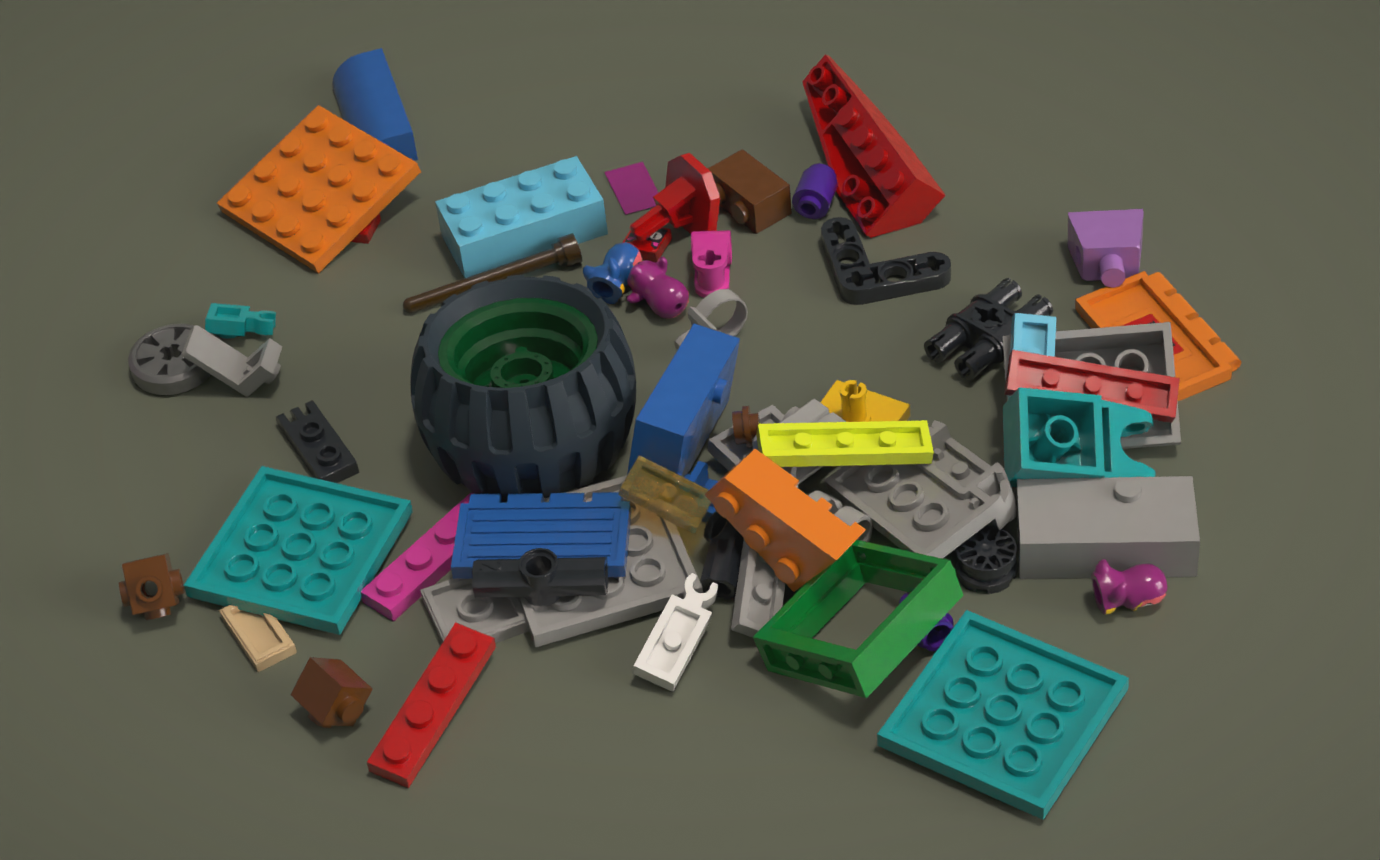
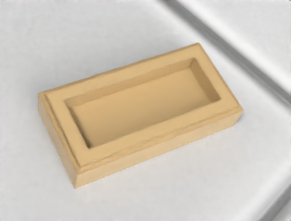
(259, 636)

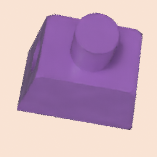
(1106, 244)

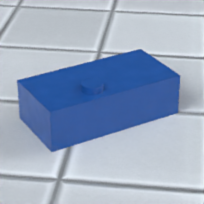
(686, 401)

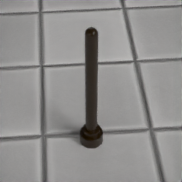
(562, 252)

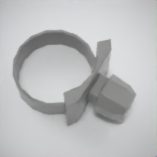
(708, 304)

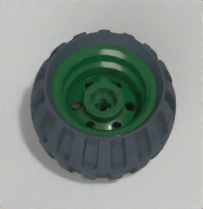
(523, 386)

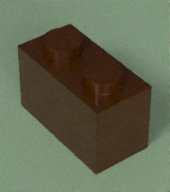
(751, 191)

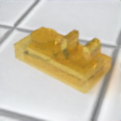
(666, 494)

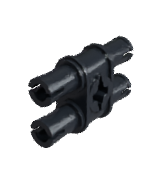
(982, 328)

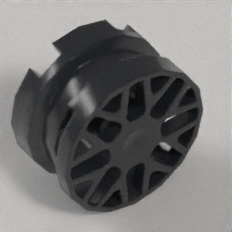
(987, 560)

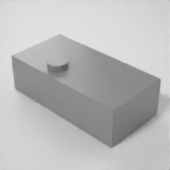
(1125, 520)

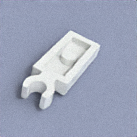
(676, 636)

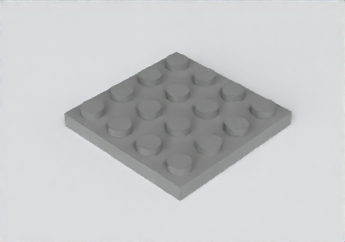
(653, 573)

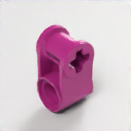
(711, 260)

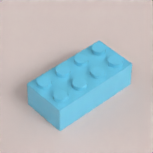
(521, 216)

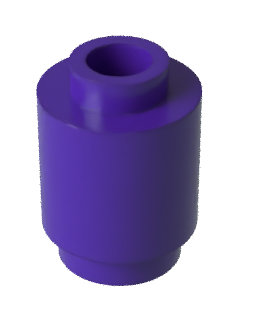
(815, 191)

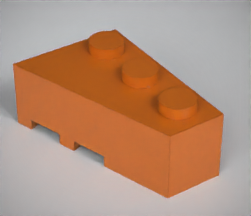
(780, 520)

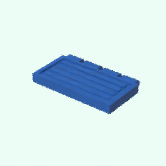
(526, 522)

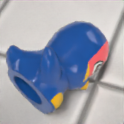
(611, 277)

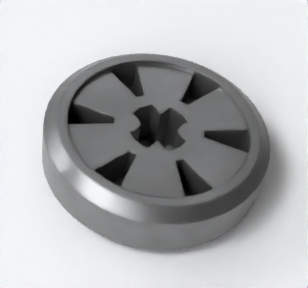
(159, 363)

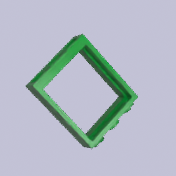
(788, 636)

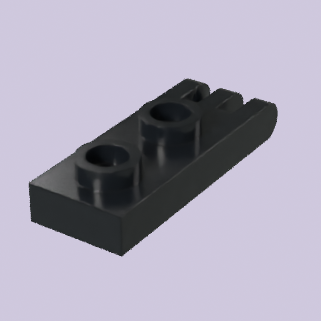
(318, 444)

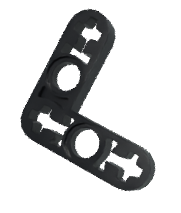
(865, 274)

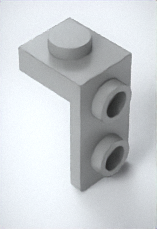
(230, 365)

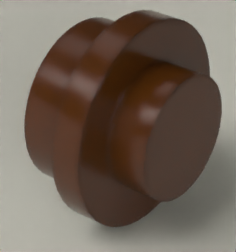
(745, 426)

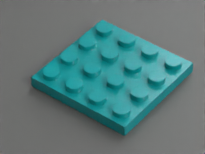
(299, 549)
(1003, 713)

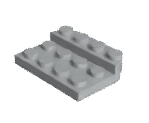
(933, 504)

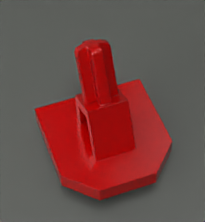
(686, 201)

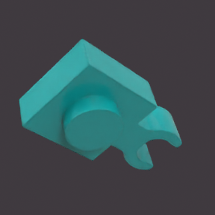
(236, 320)

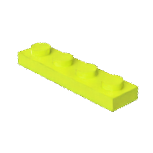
(846, 443)

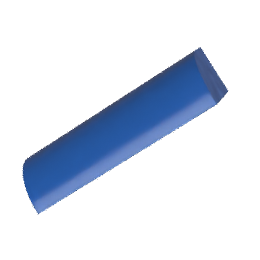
(372, 102)

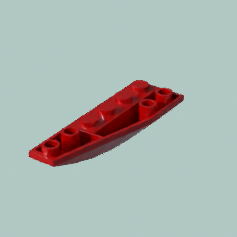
(873, 164)

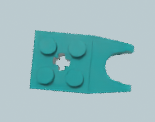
(1069, 436)

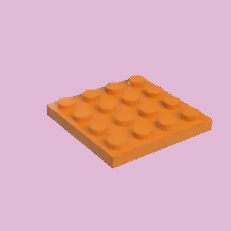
(318, 188)

